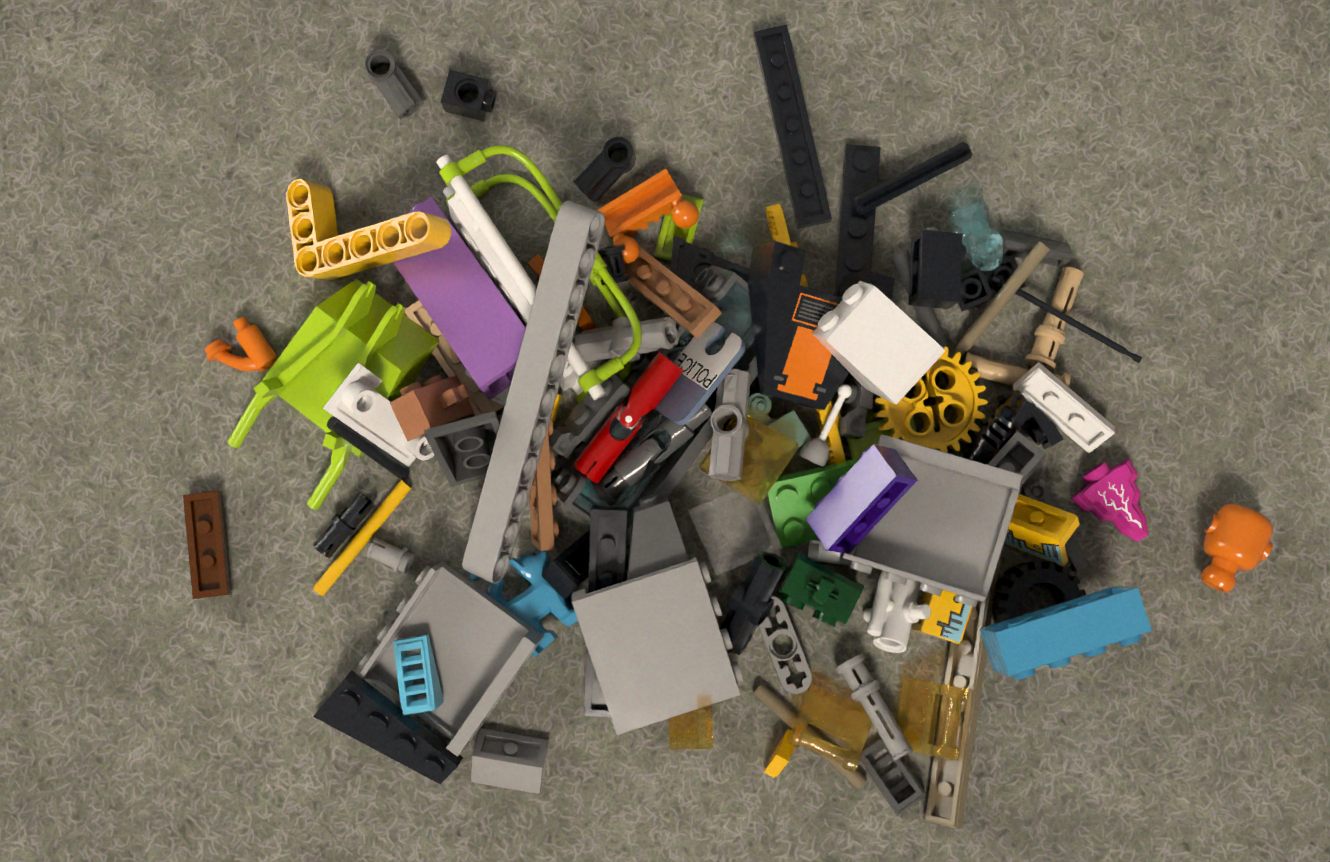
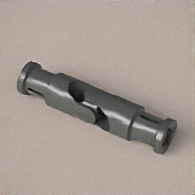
(638, 462)

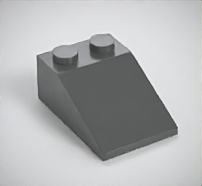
(465, 446)

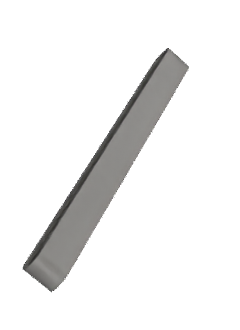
(533, 389)

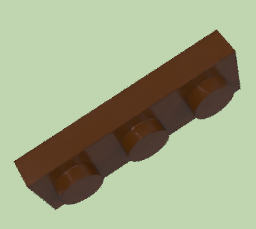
(207, 544)

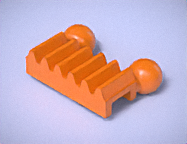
(646, 204)

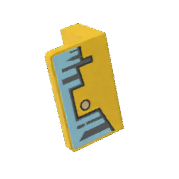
(1041, 530)
(947, 617)

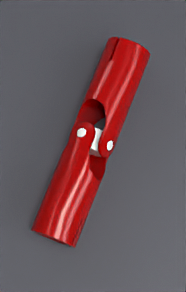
(643, 398)

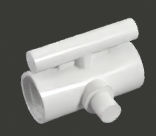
(894, 613)

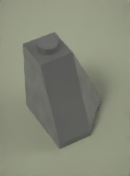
(653, 538)

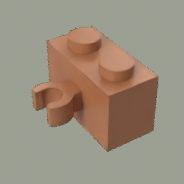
(432, 405)

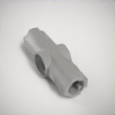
(616, 339)
(728, 446)

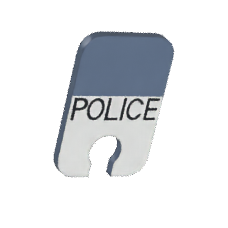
(700, 374)

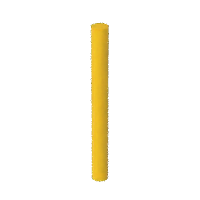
(361, 538)

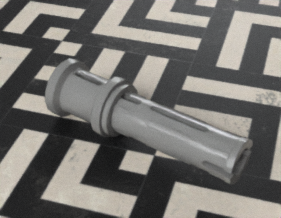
(899, 745)

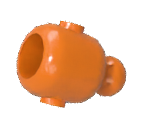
(1235, 542)

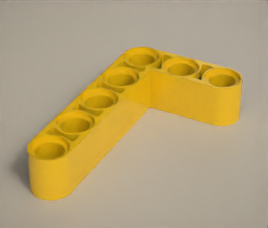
(326, 256)

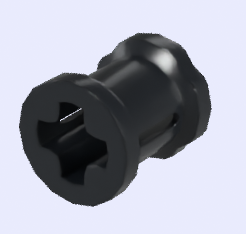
(615, 263)

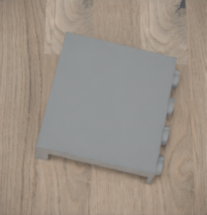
(944, 526)
(473, 645)
(657, 645)

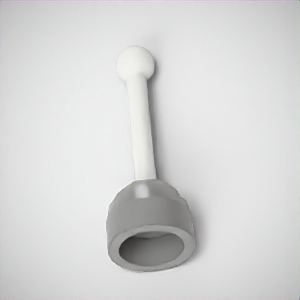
(816, 449)

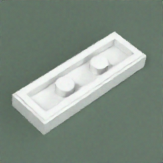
(1065, 408)

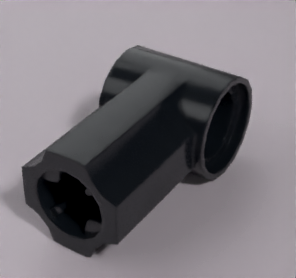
(603, 171)

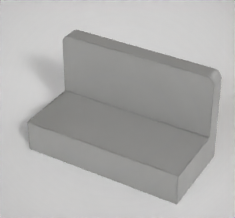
(509, 760)

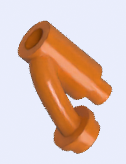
(259, 351)

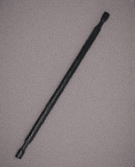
(1071, 321)

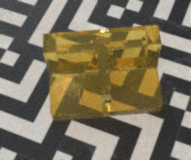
(692, 730)

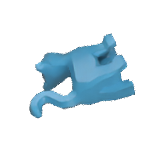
(537, 599)

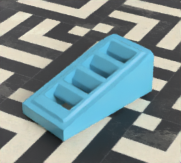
(407, 690)

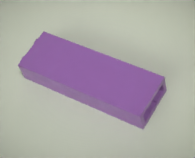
(466, 308)

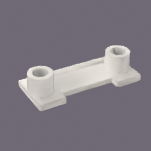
(372, 417)

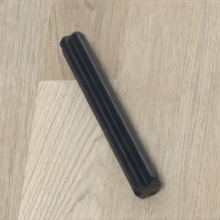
(912, 178)

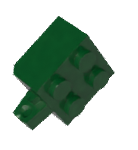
(819, 589)

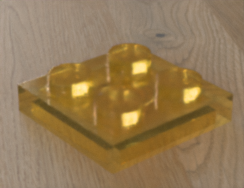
(763, 460)

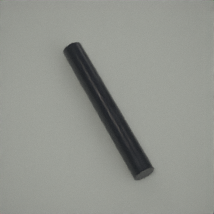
(368, 448)

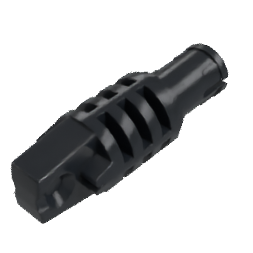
(1001, 427)

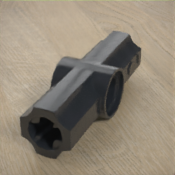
(753, 600)

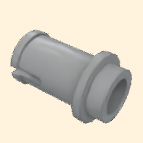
(390, 555)

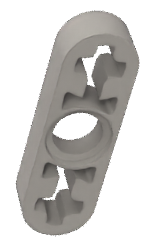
(800, 665)

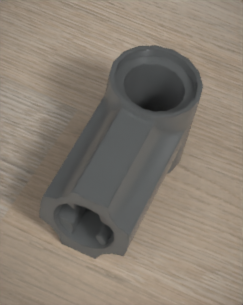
(393, 84)

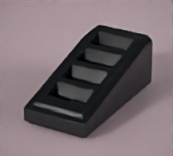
(562, 575)

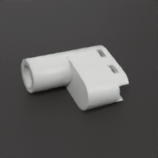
(818, 553)

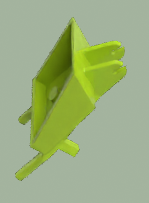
(336, 336)

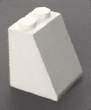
(877, 342)

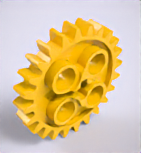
(960, 394)

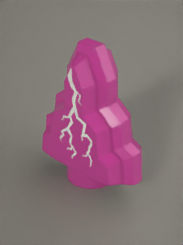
(1114, 498)

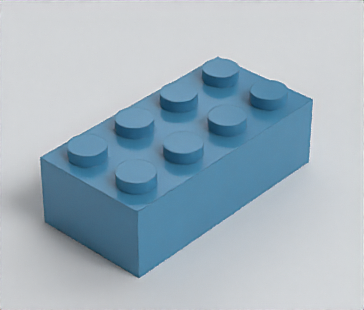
(1065, 631)

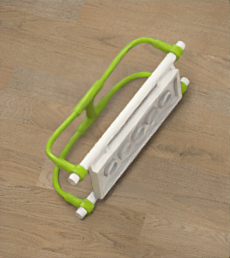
(507, 272)

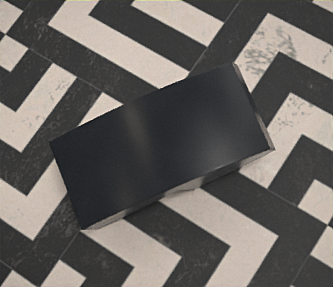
(981, 288)
(1040, 427)

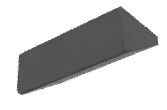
(1021, 245)

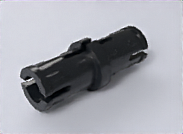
(344, 525)

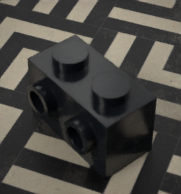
(936, 269)

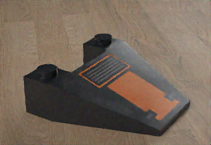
(785, 315)

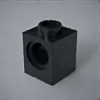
(458, 85)

